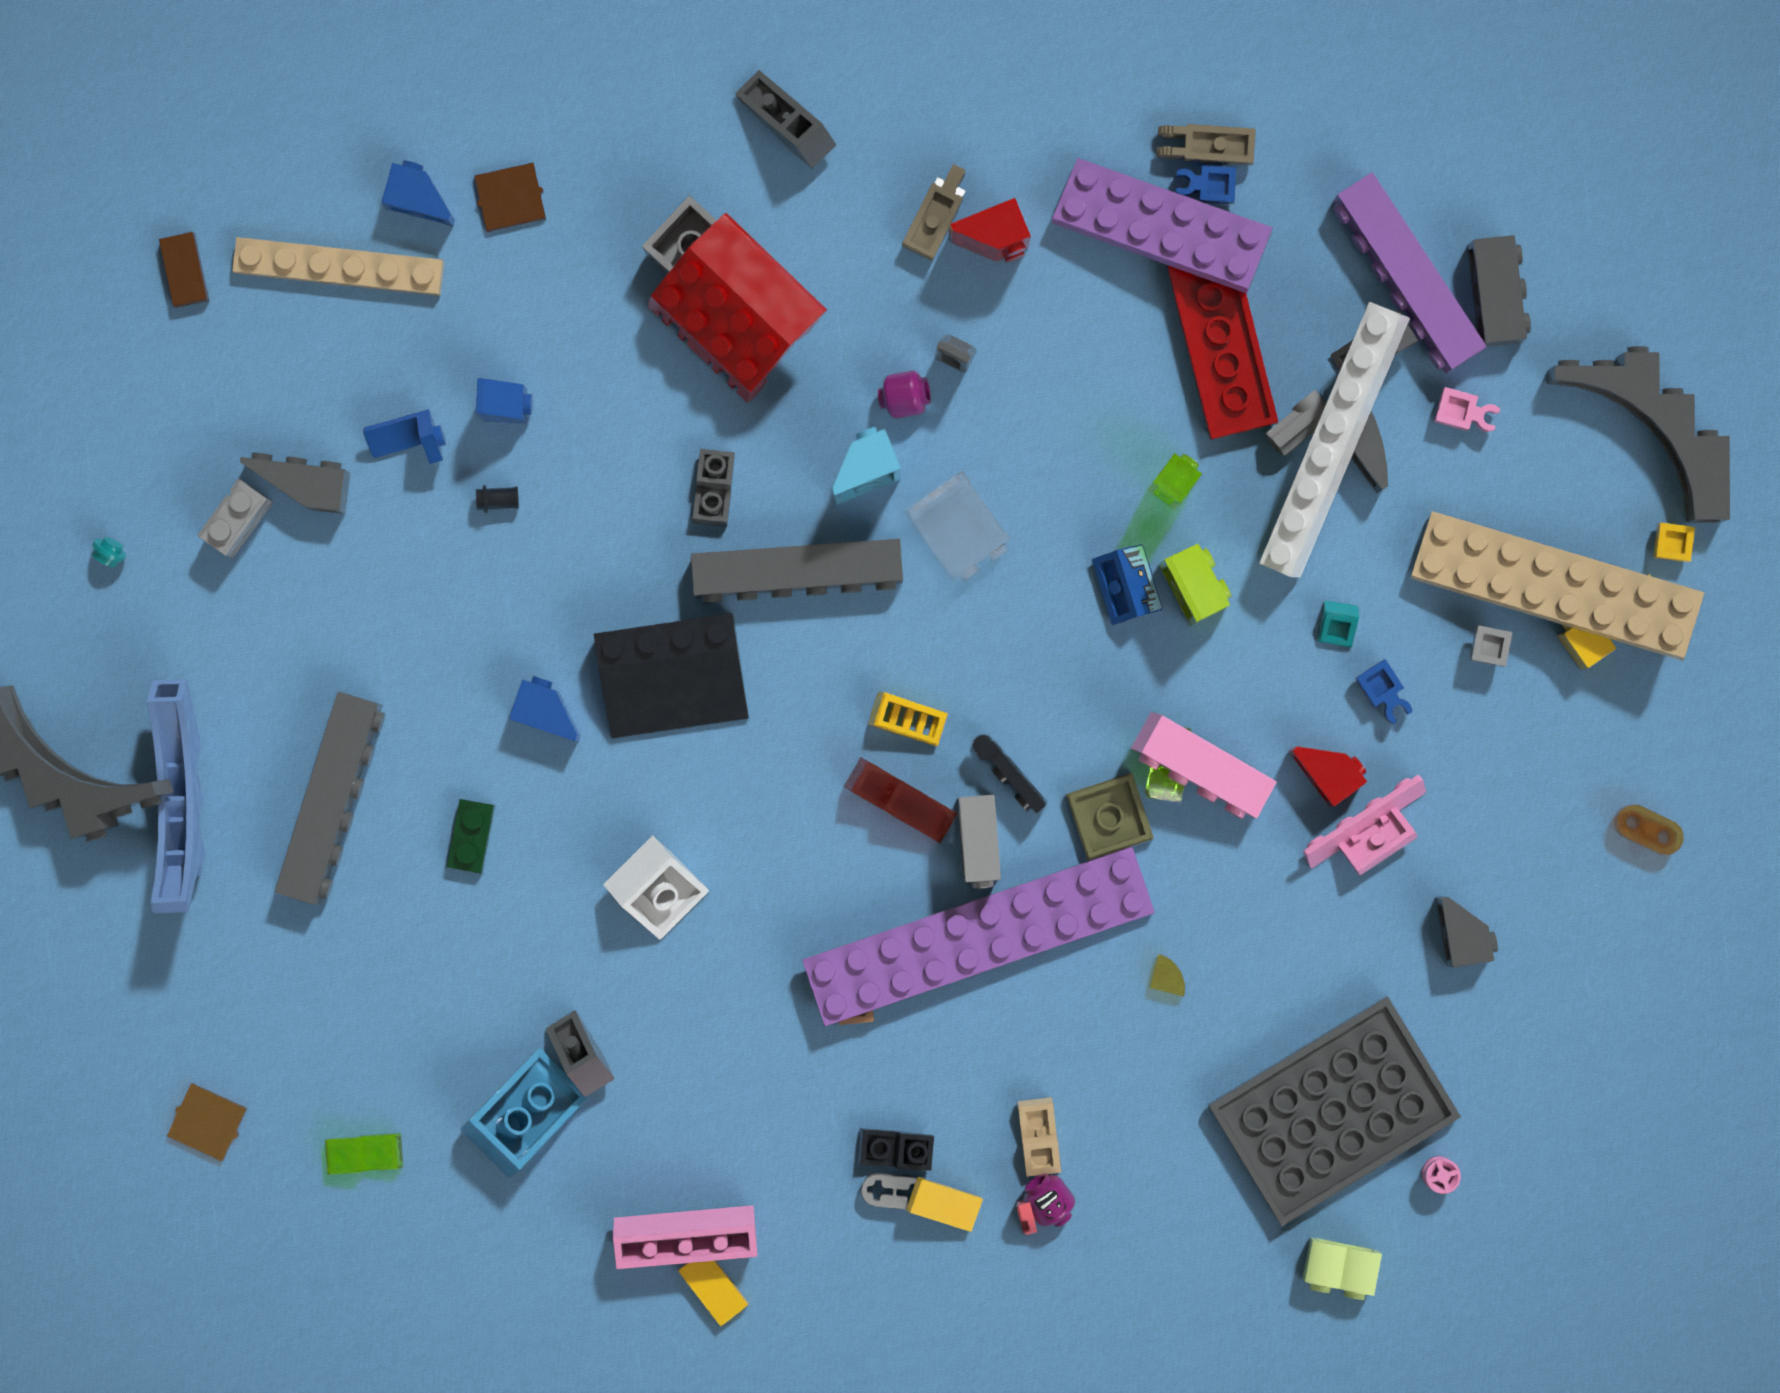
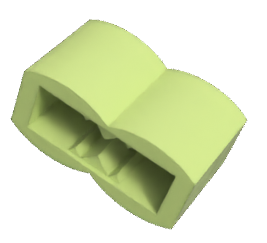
(1341, 1267)

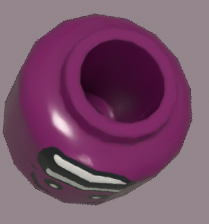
(1049, 1200)

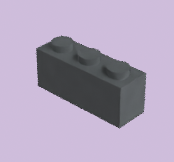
(1498, 290)

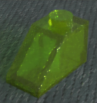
(1175, 480)

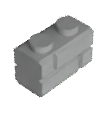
(235, 519)

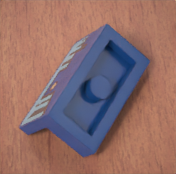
(1127, 584)

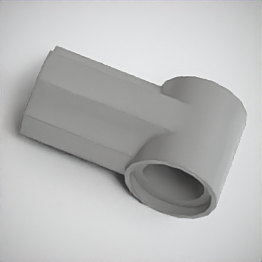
(1297, 425)

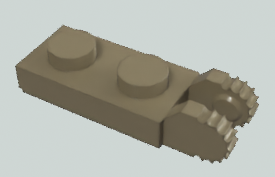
(1210, 144)

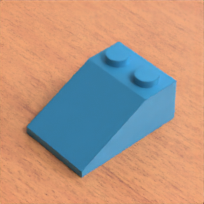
(523, 1113)

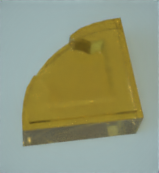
(1167, 977)

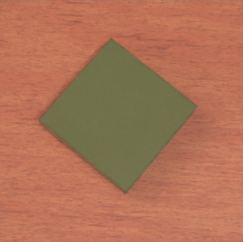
(1109, 816)

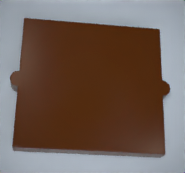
(510, 197)

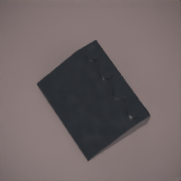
(671, 675)

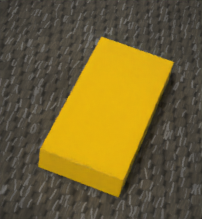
(944, 1204)
(714, 1289)

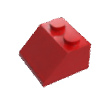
(994, 232)

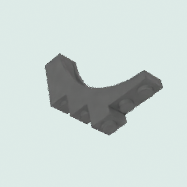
(1699, 460)
(51, 782)

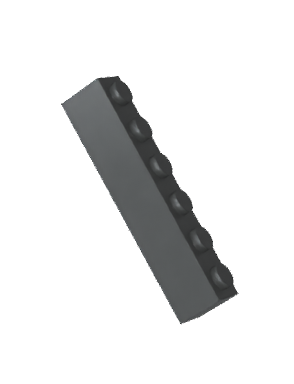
(797, 568)
(329, 799)

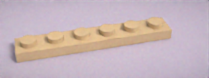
(338, 266)

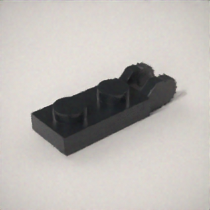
(1008, 772)

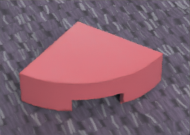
(1026, 1217)

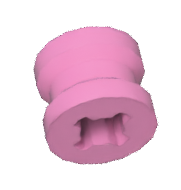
(1444, 1180)

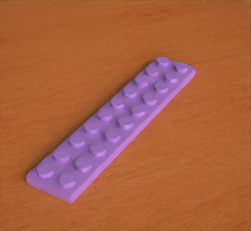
(978, 936)

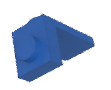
(406, 433)

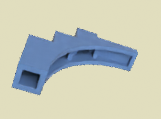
(179, 833)

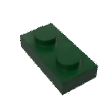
(471, 836)

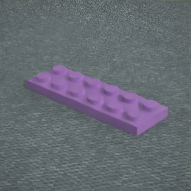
(1162, 225)

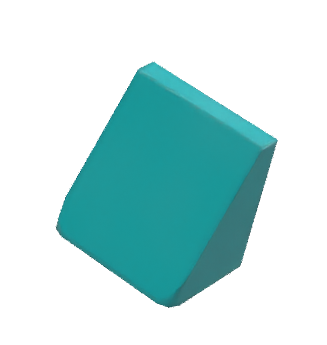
(1338, 623)

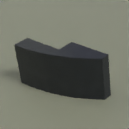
(895, 1149)

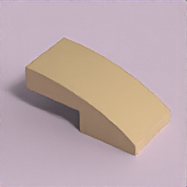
(1039, 1136)

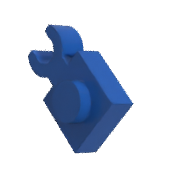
(1213, 184)
(1381, 686)

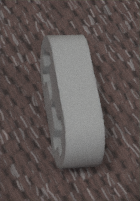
(888, 1181)

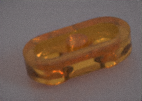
(1648, 828)

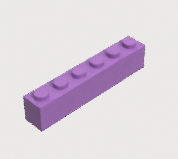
(1408, 273)

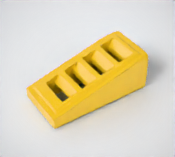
(879, 709)

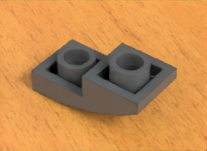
(713, 487)

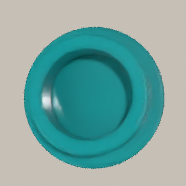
(108, 551)

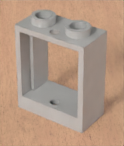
(979, 840)

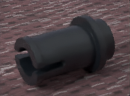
(497, 498)

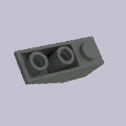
(311, 486)

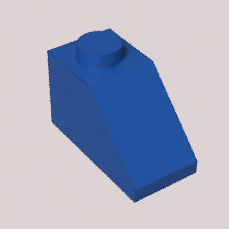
(414, 193)
(502, 401)
(543, 709)

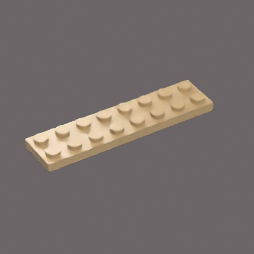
(1557, 585)

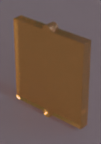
(207, 1122)

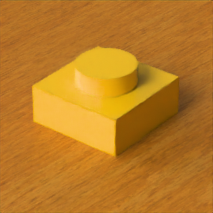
(1674, 542)

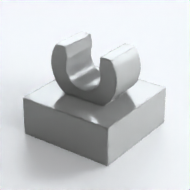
(1490, 646)

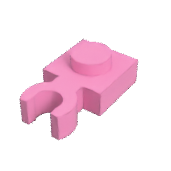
(1460, 409)

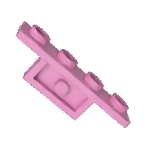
(1373, 832)

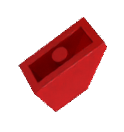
(1330, 772)

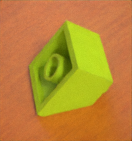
(1195, 584)

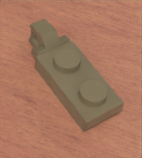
(936, 214)

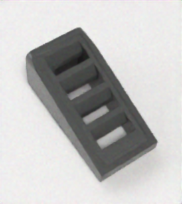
(955, 353)

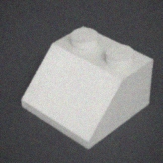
(655, 887)

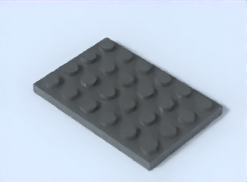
(1334, 1110)

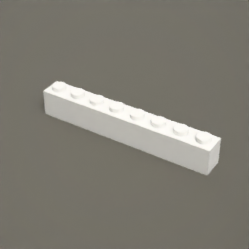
(1334, 440)

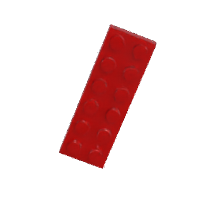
(1223, 355)

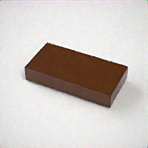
(184, 269)

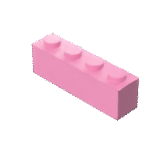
(1203, 765)
(685, 1237)

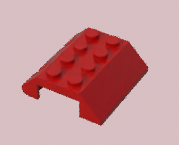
(735, 305)

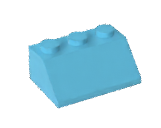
(867, 466)

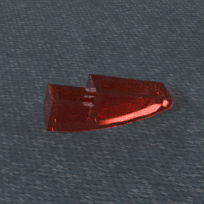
(900, 800)

